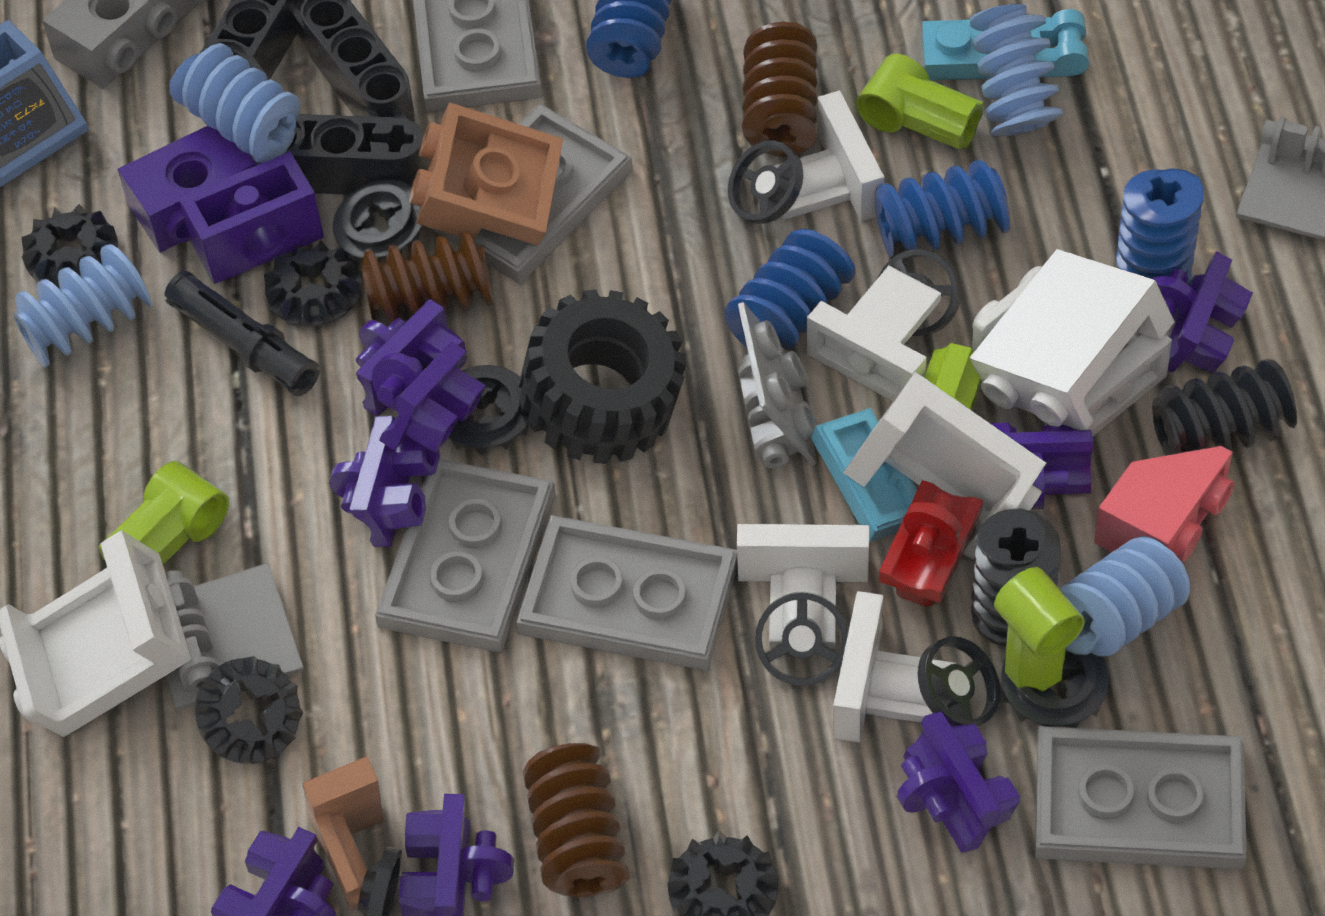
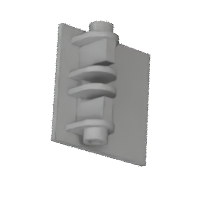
(1288, 180)
(773, 395)
(227, 622)

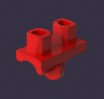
(929, 544)

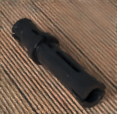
(260, 345)

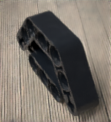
(334, 149)

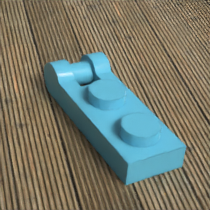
(952, 56)

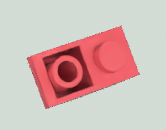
(1166, 500)

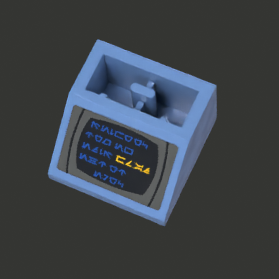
(34, 106)

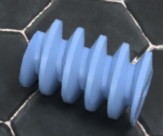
(1014, 69)
(237, 101)
(79, 302)
(1126, 595)

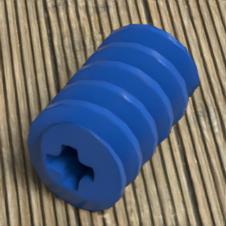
(627, 35)
(941, 206)
(1159, 223)
(792, 284)

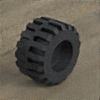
(608, 335)

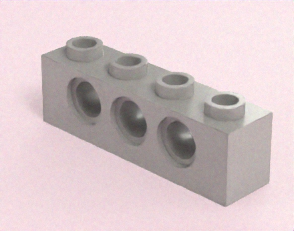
(108, 35)

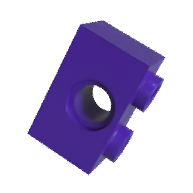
(161, 177)
(251, 217)

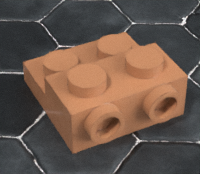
(486, 176)

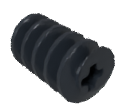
(1224, 407)
(1004, 548)

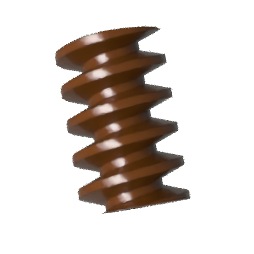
(780, 86)
(426, 277)
(575, 821)

